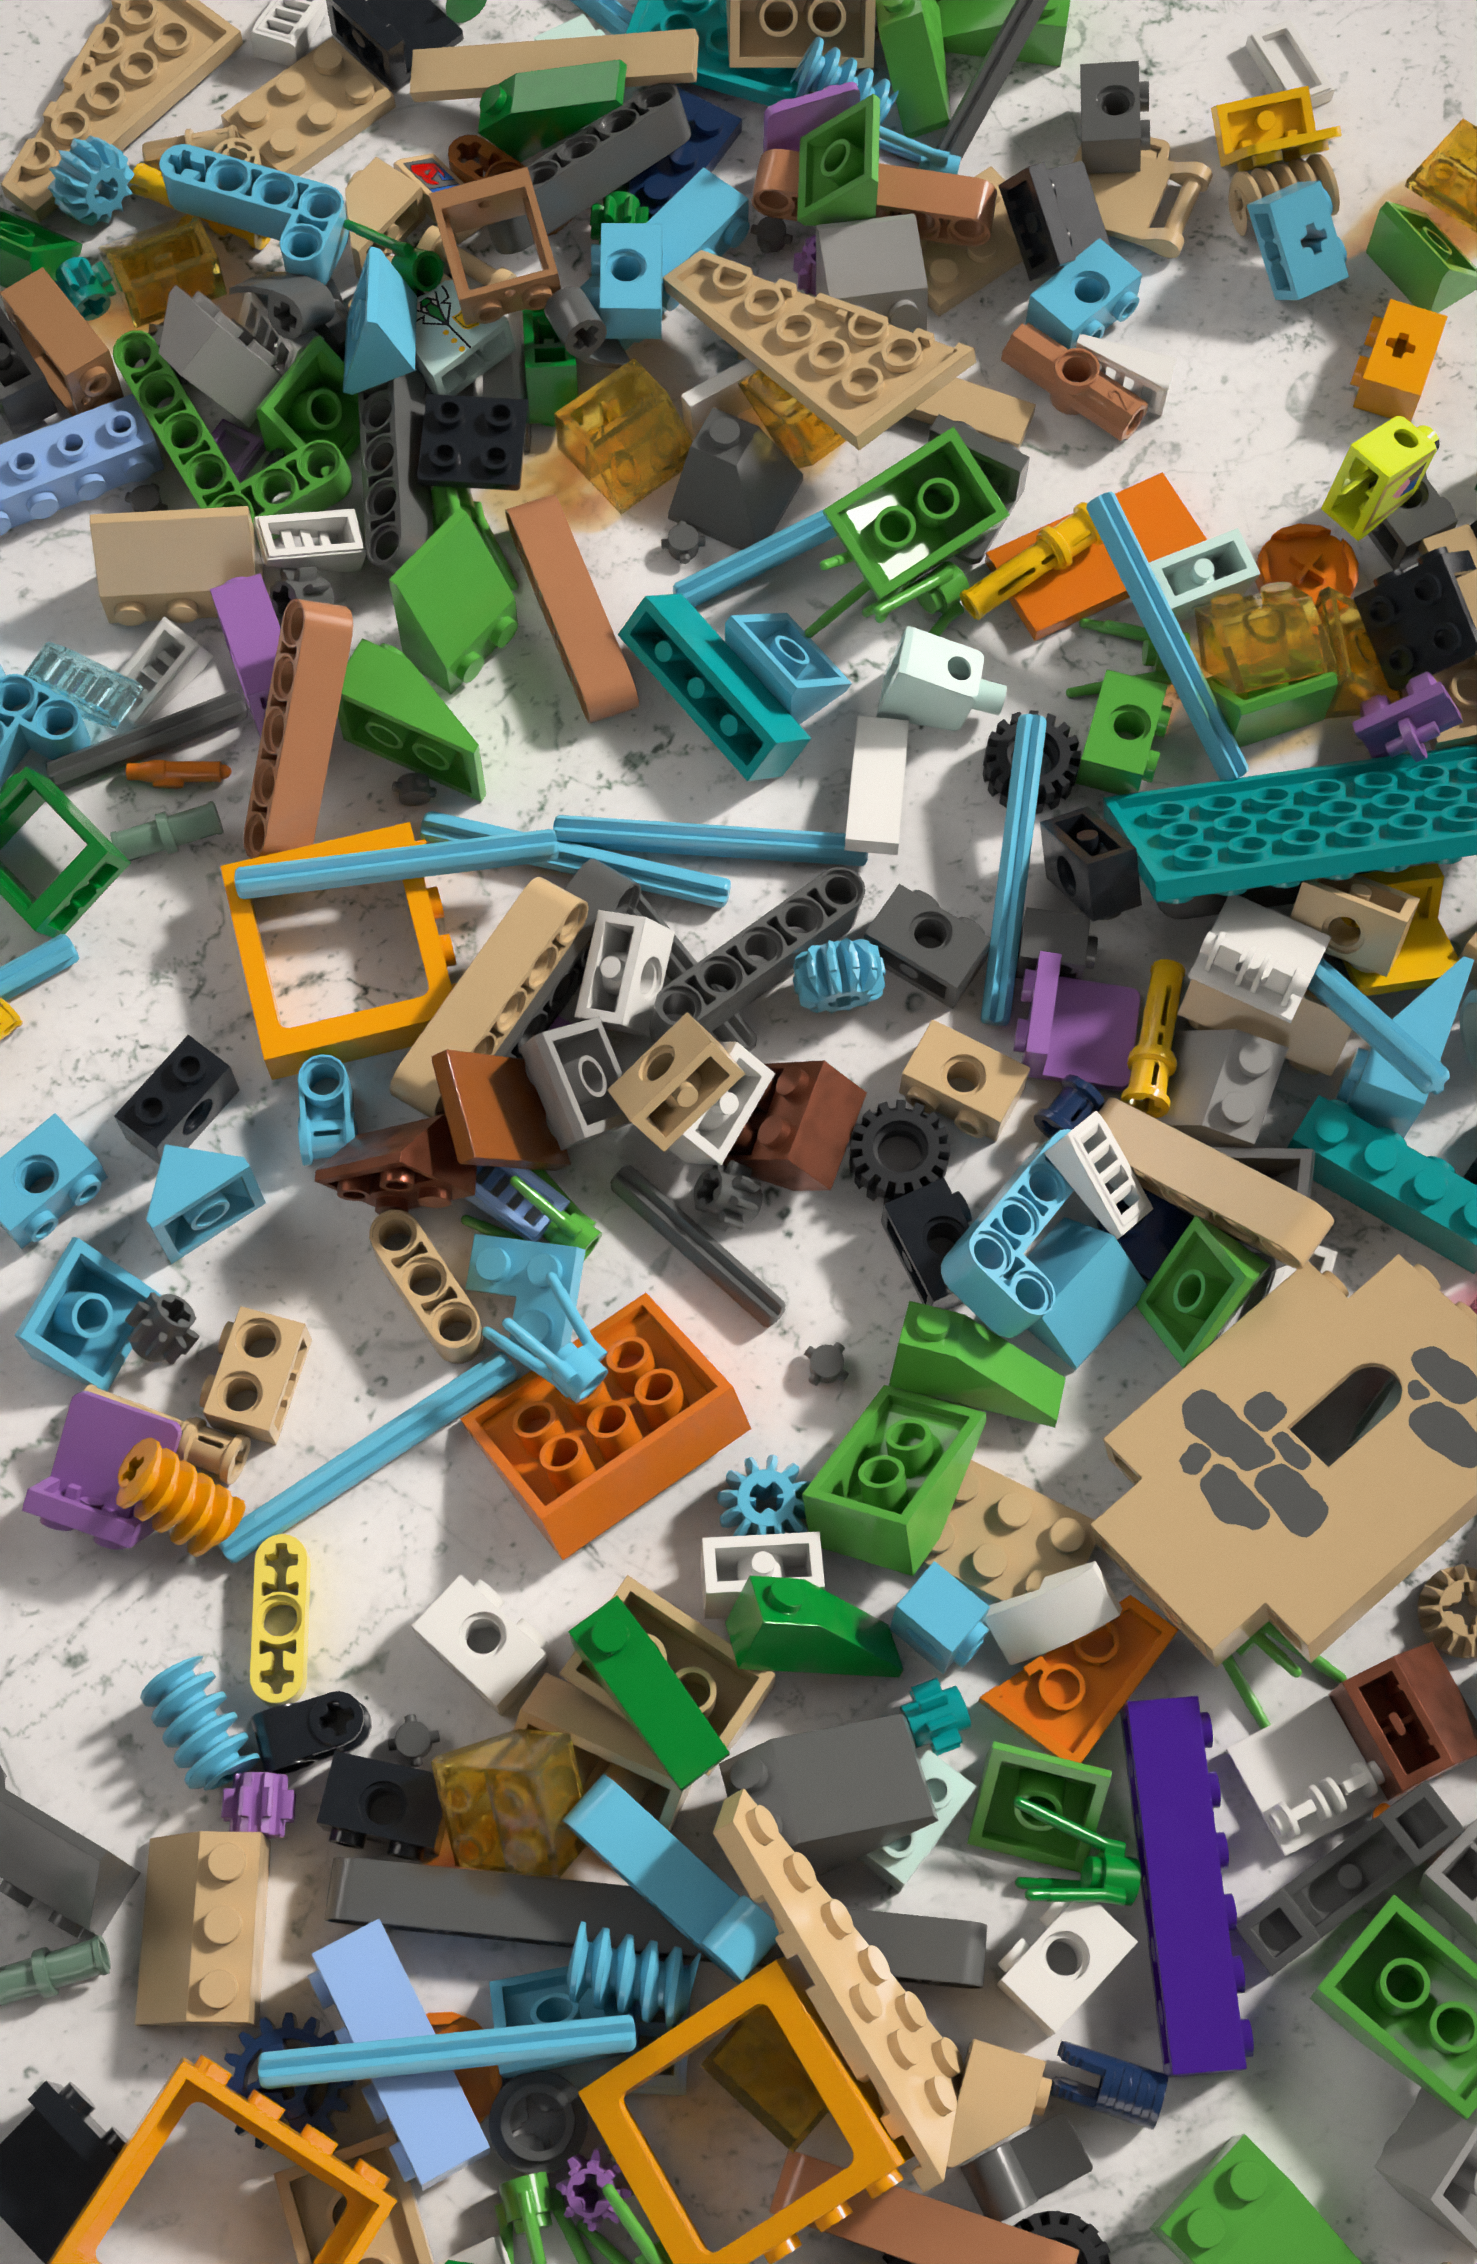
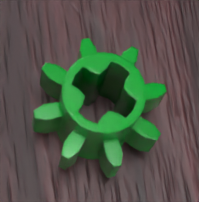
(616, 208)

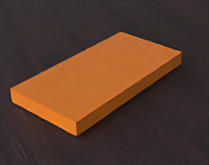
(1092, 580)

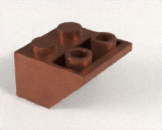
(800, 1126)
(400, 1168)
(1408, 1718)

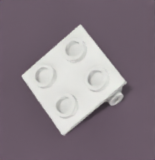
(1259, 957)
(1307, 1775)

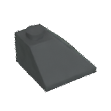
(734, 482)

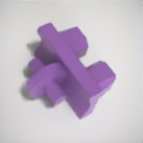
(1409, 722)

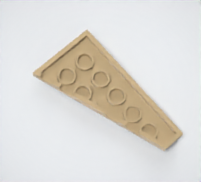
(120, 85)
(820, 349)
(857, 1997)

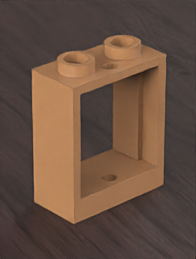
(487, 203)
(62, 343)

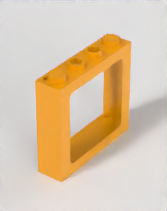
(357, 1033)
(850, 2101)
(259, 2115)

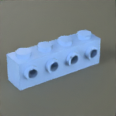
(75, 461)
(379, 2003)

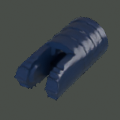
(1123, 2089)

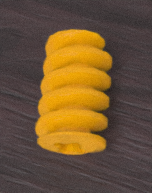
(177, 1497)

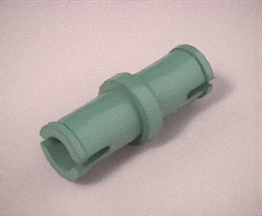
(168, 832)
(50, 1970)

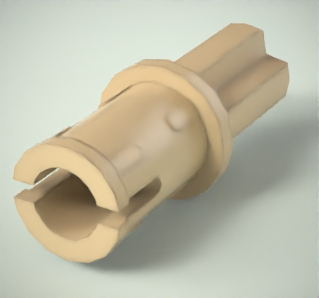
(207, 140)

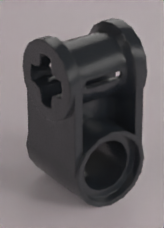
(299, 1733)

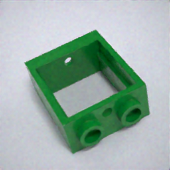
(80, 881)

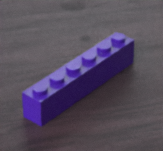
(1183, 1888)

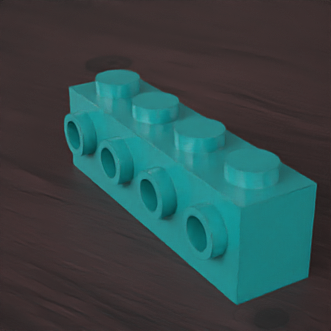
(714, 686)
(1391, 1180)

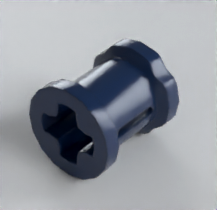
(1070, 1107)

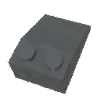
(837, 1788)
(59, 1868)

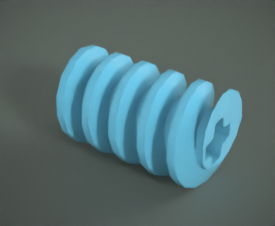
(820, 71)
(196, 1726)
(630, 1976)

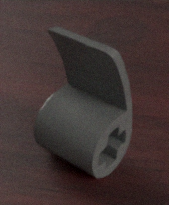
(294, 301)
(583, 329)
(1027, 2168)

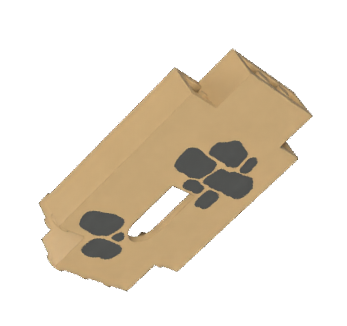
(1243, 1518)

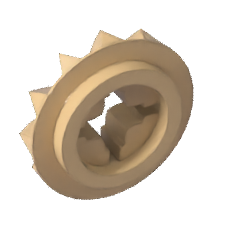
(1444, 1627)

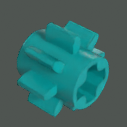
(86, 286)
(936, 1716)

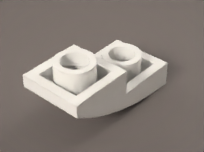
(1055, 1615)

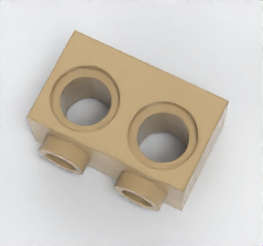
(270, 1376)

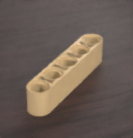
(493, 988)
(1218, 1187)

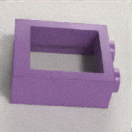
(251, 637)

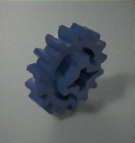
(298, 2109)

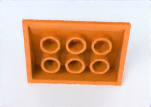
(621, 1445)

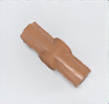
(1055, 367)

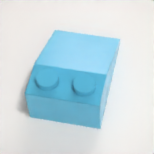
(1379, 1090)

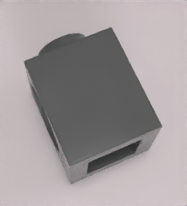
(1058, 934)

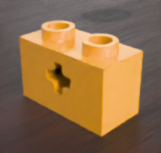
(1399, 361)

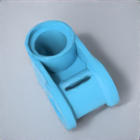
(324, 1120)

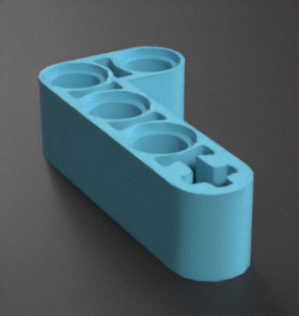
(263, 201)
(36, 723)
(988, 1260)
(672, 1879)

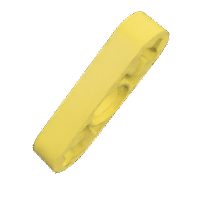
(266, 1577)

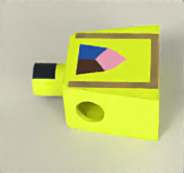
(1395, 457)

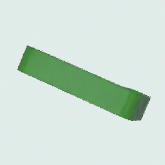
(204, 458)

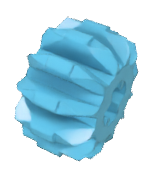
(91, 180)
(839, 975)
(762, 1485)

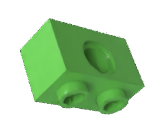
(1131, 707)

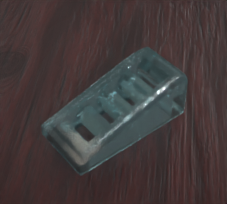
(58, 665)

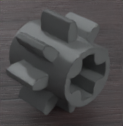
(299, 584)
(728, 1196)
(162, 1328)

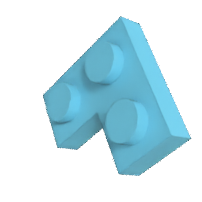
(520, 1271)

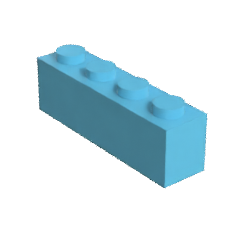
(699, 217)

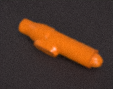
(175, 773)

